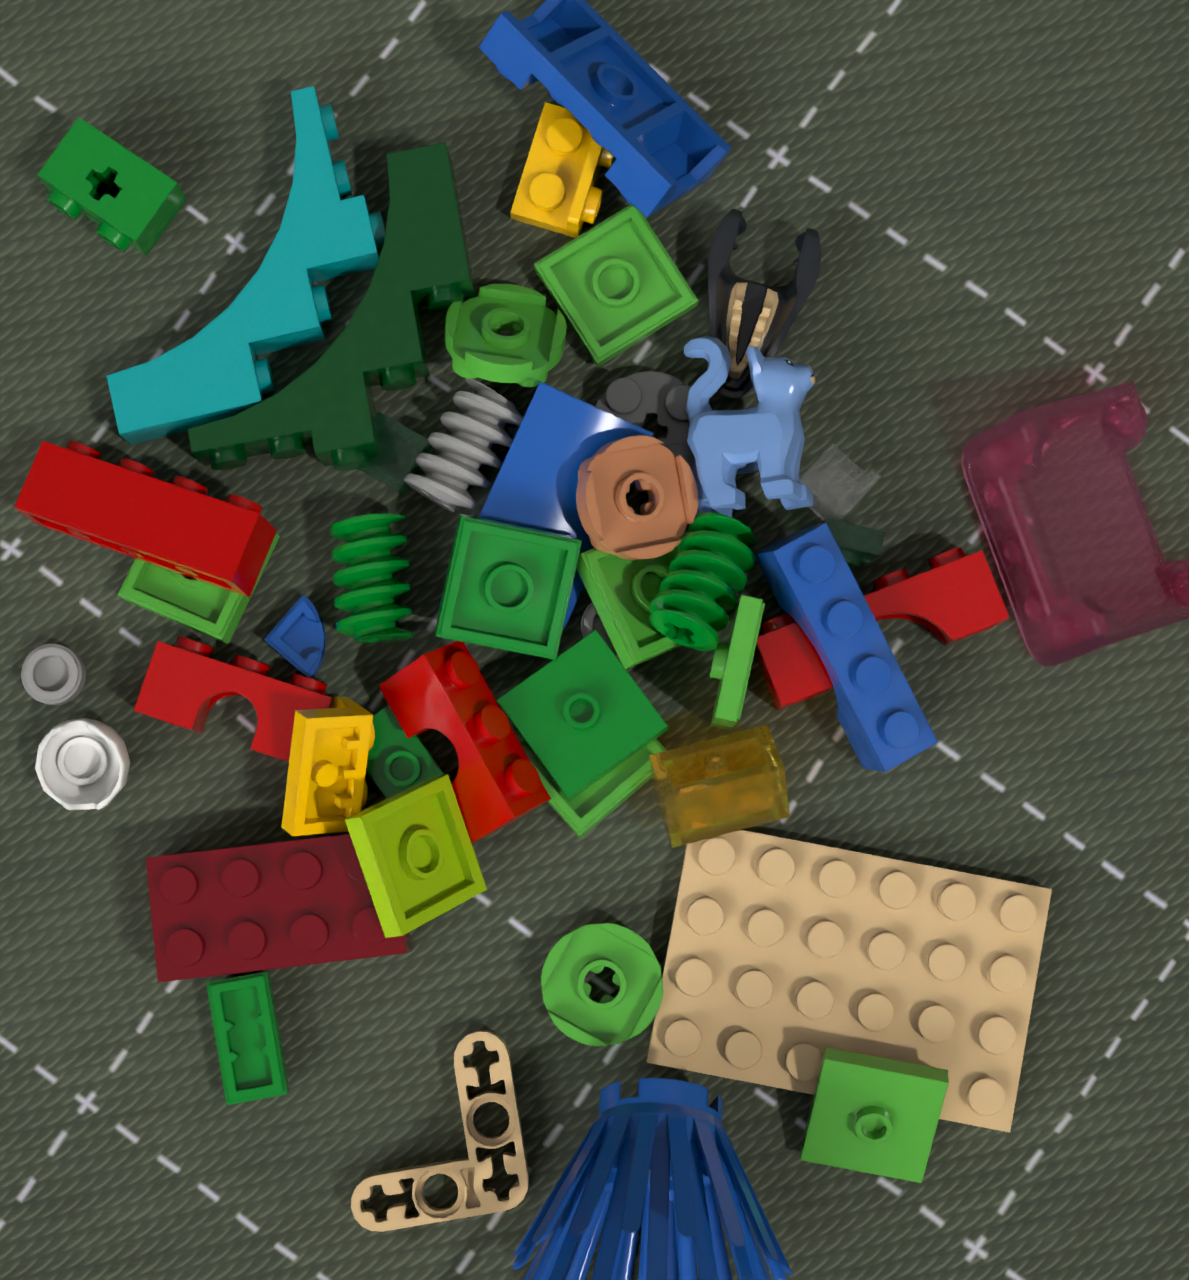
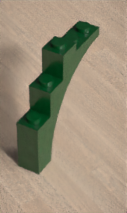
(382, 345)

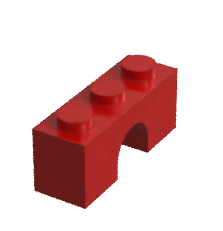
(187, 683)
(450, 695)

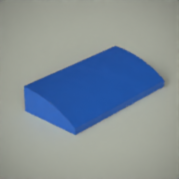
(543, 463)

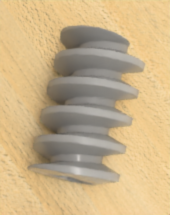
(465, 448)

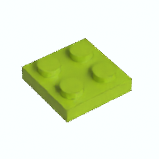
(416, 855)

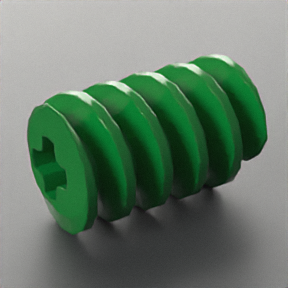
(370, 578)
(703, 581)

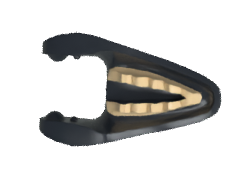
(750, 312)

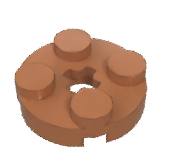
(603, 504)

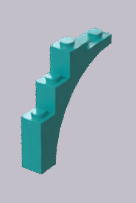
(276, 310)

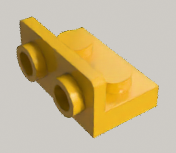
(561, 175)
(327, 768)

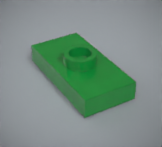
(394, 759)
(248, 1038)

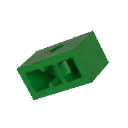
(92, 160)

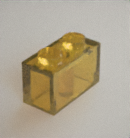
(720, 786)

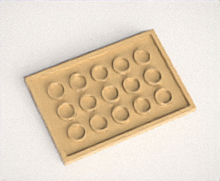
(850, 952)

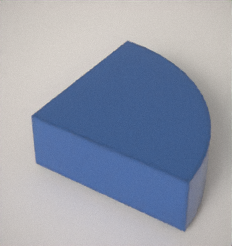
(300, 637)

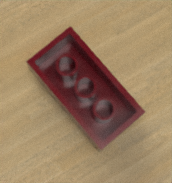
(263, 909)

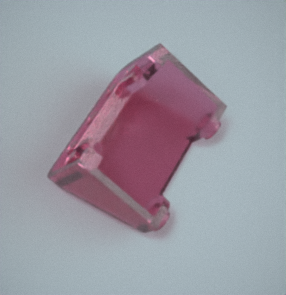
(1074, 525)

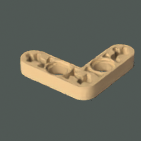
(467, 1172)

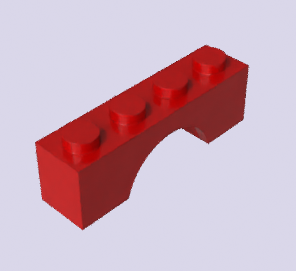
(947, 601)

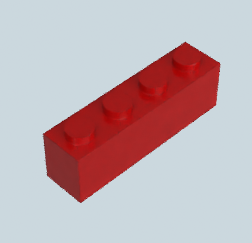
(147, 517)

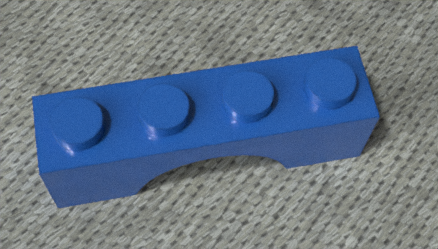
(870, 688)

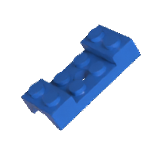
(615, 94)

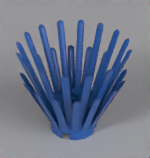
(660, 1165)

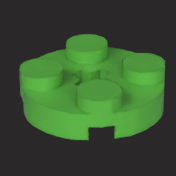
(482, 353)
(611, 1018)

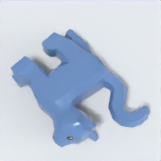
(748, 439)

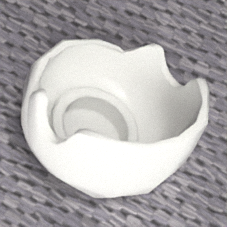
(82, 764)

